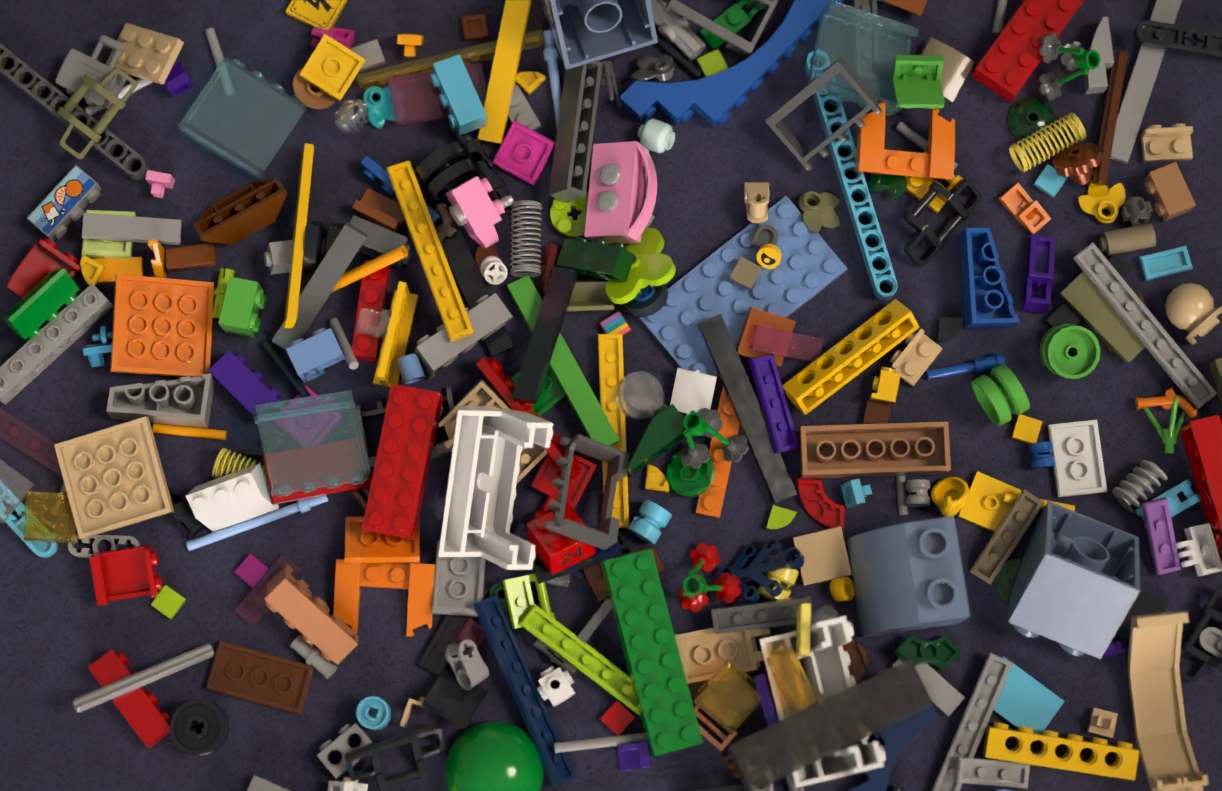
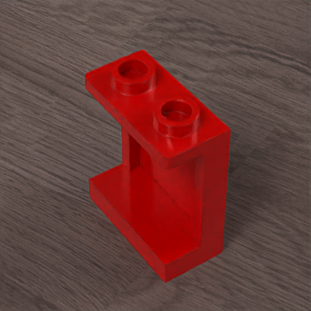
(38, 264)
(125, 573)

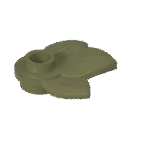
(821, 212)

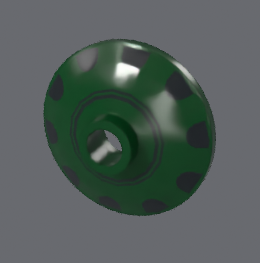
(1019, 121)

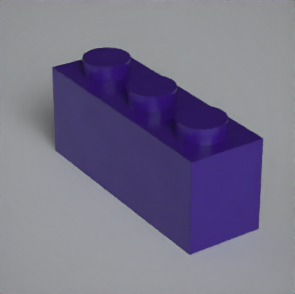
(243, 383)

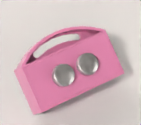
(618, 192)
(476, 211)

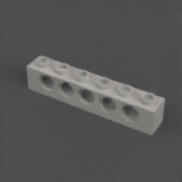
(51, 342)

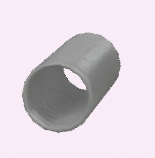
(525, 266)

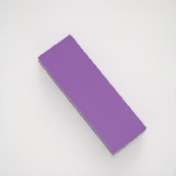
(1161, 536)

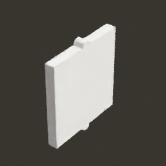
(693, 390)

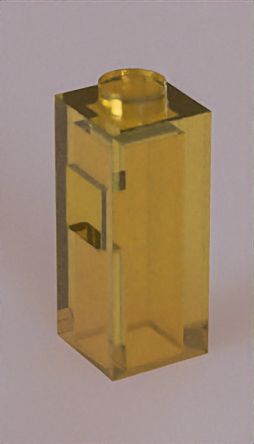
(791, 678)

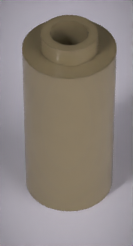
(1127, 239)

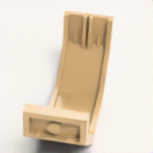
(1159, 703)

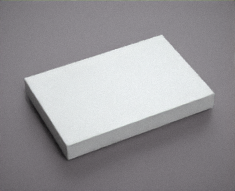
(1077, 458)

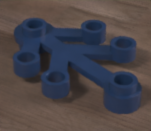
(791, 558)

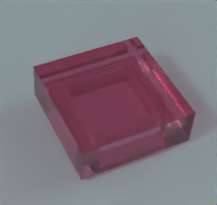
(470, 631)

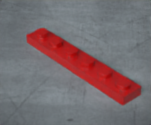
(505, 386)

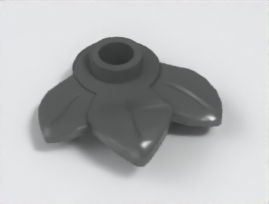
(651, 67)

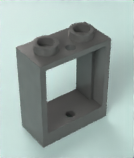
(380, 241)

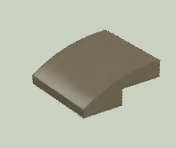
(954, 70)

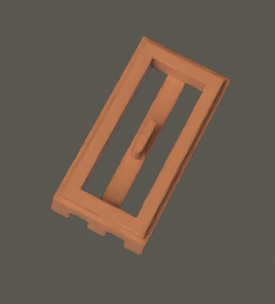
(726, 740)

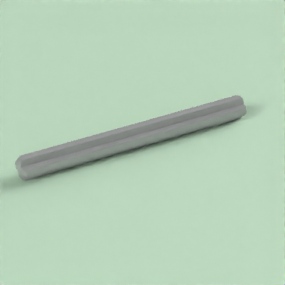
(143, 678)

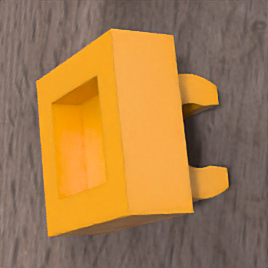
(410, 42)

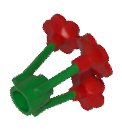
(695, 585)

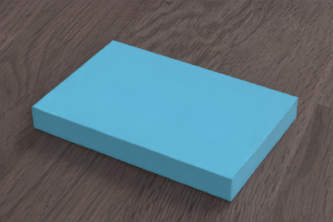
(1026, 701)

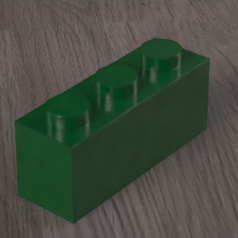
(596, 258)

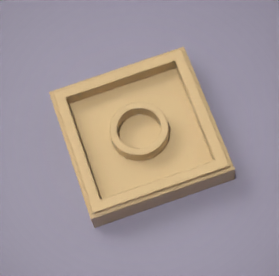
(823, 554)

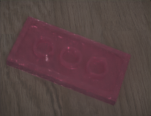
(418, 100)

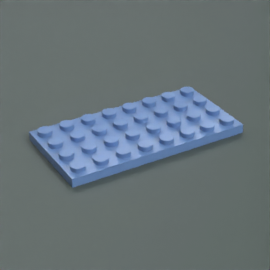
(707, 291)

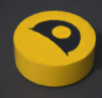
(769, 256)

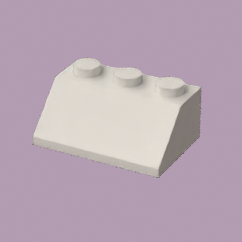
(232, 498)

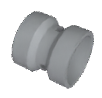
(917, 493)

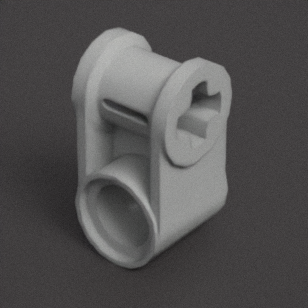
(468, 665)

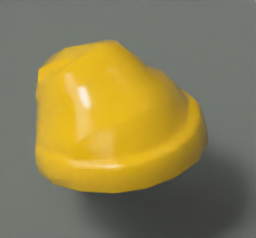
(950, 495)

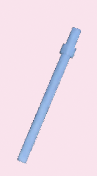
(551, 57)
(301, 505)

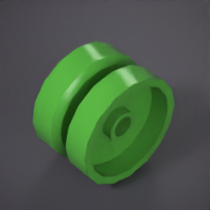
(1083, 348)
(1000, 395)

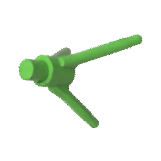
(1170, 434)

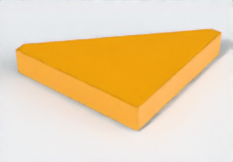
(158, 263)

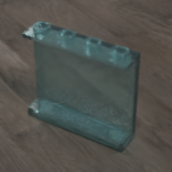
(867, 45)
(242, 117)
(312, 443)

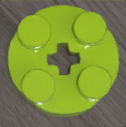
(565, 224)

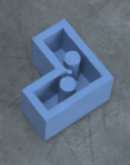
(315, 354)

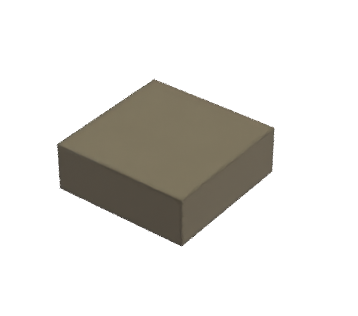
(745, 273)

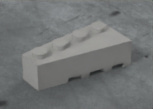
(484, 318)
(165, 402)

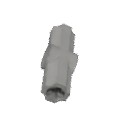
(676, 31)

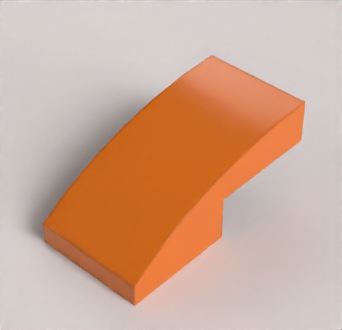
(1024, 209)

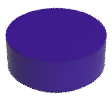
(1114, 648)

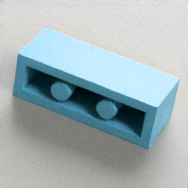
(458, 95)

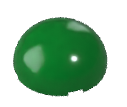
(494, 759)

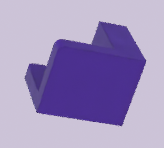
(177, 80)
(633, 756)

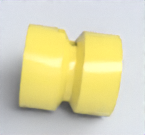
(785, 577)

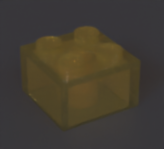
(728, 696)

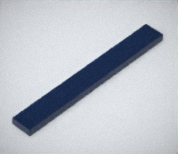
(524, 690)

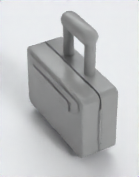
(78, 64)

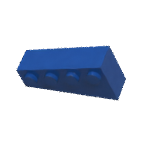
(983, 283)

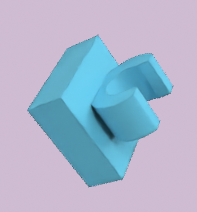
(855, 493)

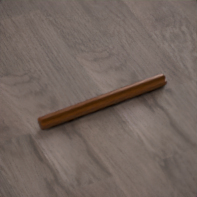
(1110, 117)

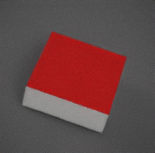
(617, 718)

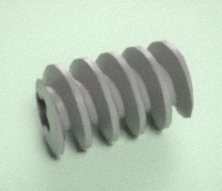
(1138, 483)

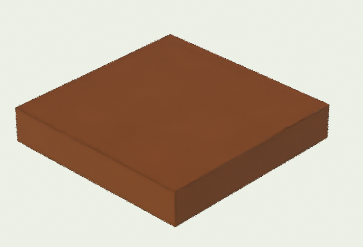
(762, 318)

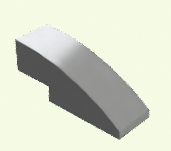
(1096, 80)

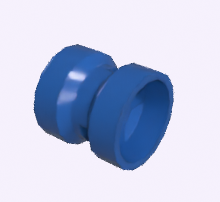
(1041, 455)

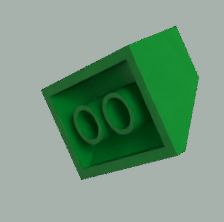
(41, 303)

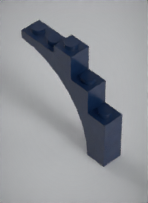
(894, 740)

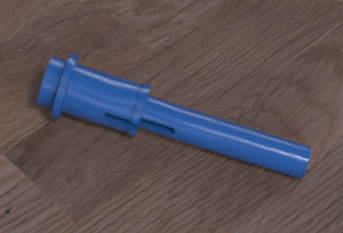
(979, 365)

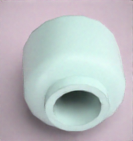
(656, 136)

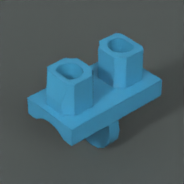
(96, 351)

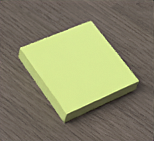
(107, 248)

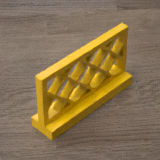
(397, 337)

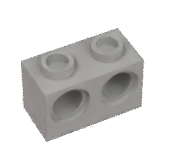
(343, 746)

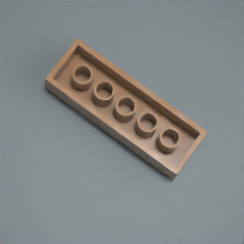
(874, 450)

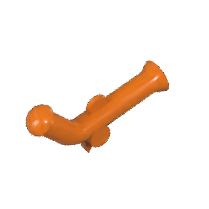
(1166, 403)

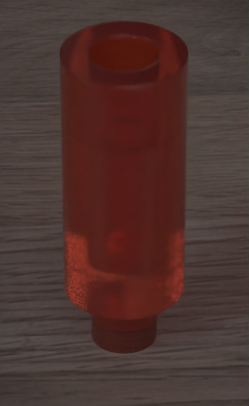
(550, 259)

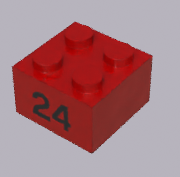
(556, 549)

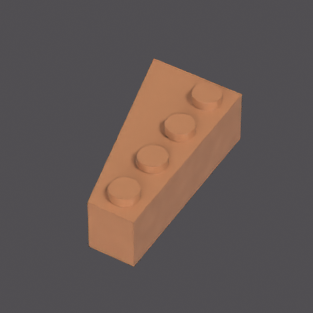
(310, 616)

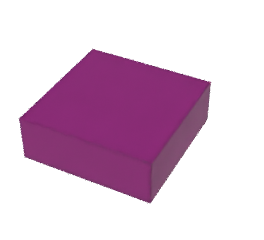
(251, 570)

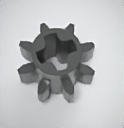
(1137, 211)

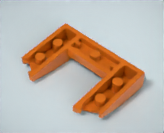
(935, 164)
(412, 576)

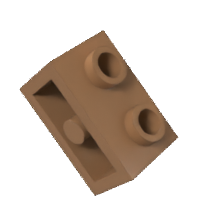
(1169, 191)

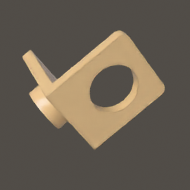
(408, 710)

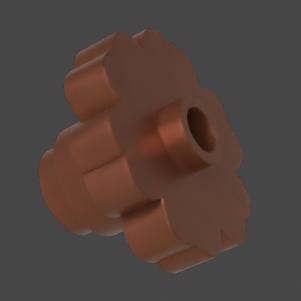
(1078, 162)

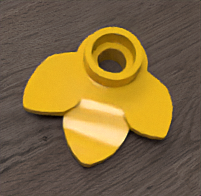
(1103, 198)

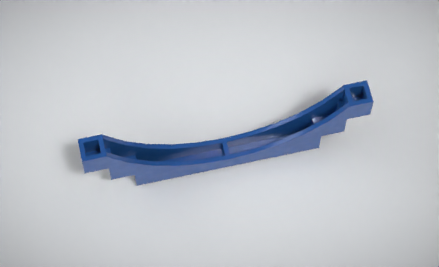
(720, 93)

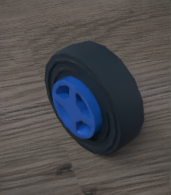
(648, 301)

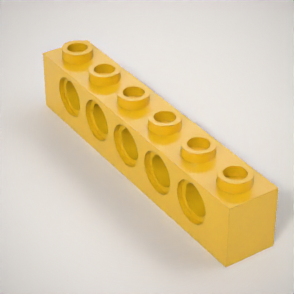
(850, 356)
(1123, 767)

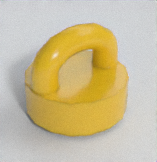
(842, 589)

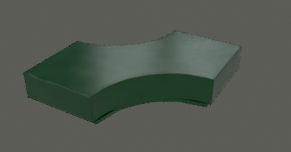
(937, 652)

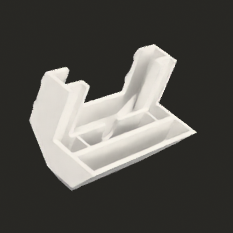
(484, 484)
(828, 675)

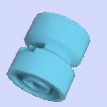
(649, 522)
(373, 713)

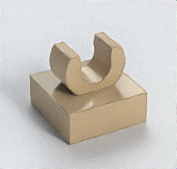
(1102, 723)

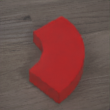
(819, 505)

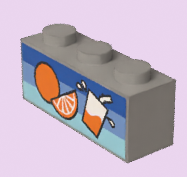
(65, 203)

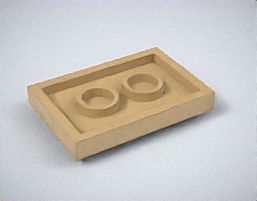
(146, 53)

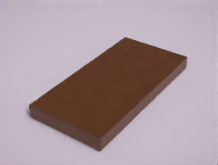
(260, 677)

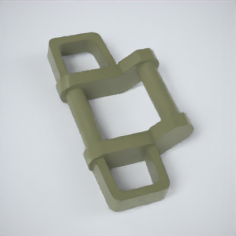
(116, 105)

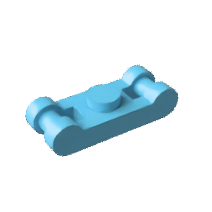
(1174, 503)

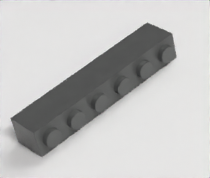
(575, 132)

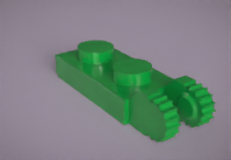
(732, 19)

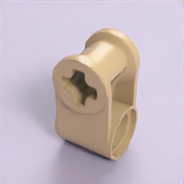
(756, 200)

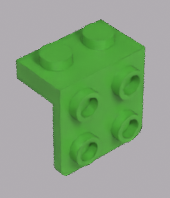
(918, 81)

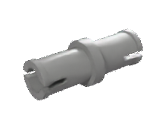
(313, 657)

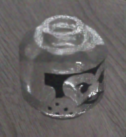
(351, 116)

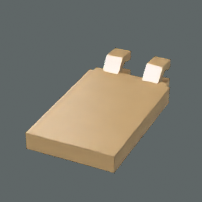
(705, 652)

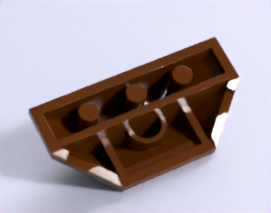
(242, 212)

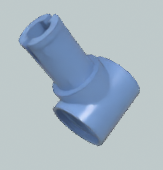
(410, 368)

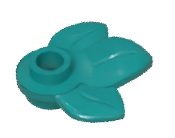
(379, 110)

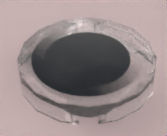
(639, 395)

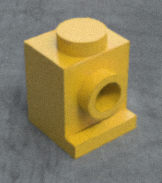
(885, 386)

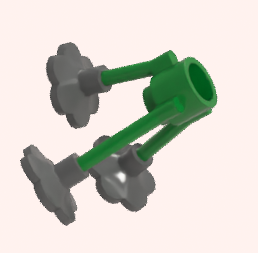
(1073, 57)
(708, 424)

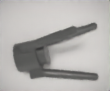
(608, 79)

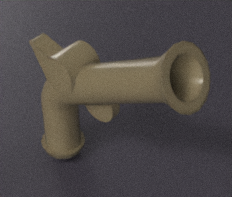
(445, 228)

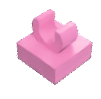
(159, 182)

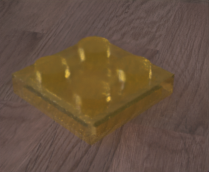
(48, 518)

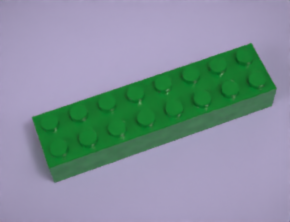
(651, 652)

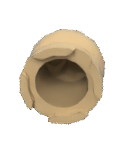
(1192, 309)

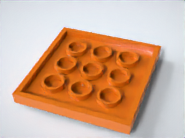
(161, 326)

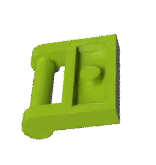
(520, 598)

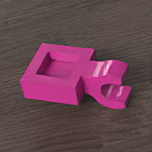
(340, 35)

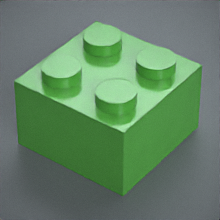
(242, 307)

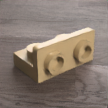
(1167, 143)
(915, 357)

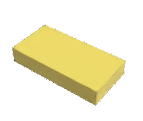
(803, 630)

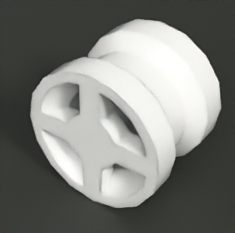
(497, 274)

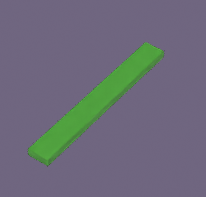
(565, 368)

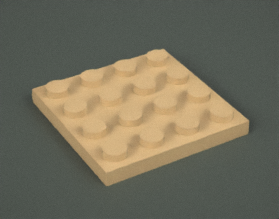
(114, 477)

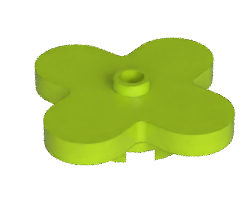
(647, 268)

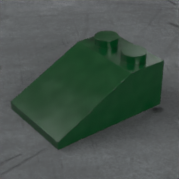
(662, 434)

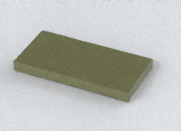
(1102, 317)

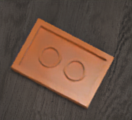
(376, 548)

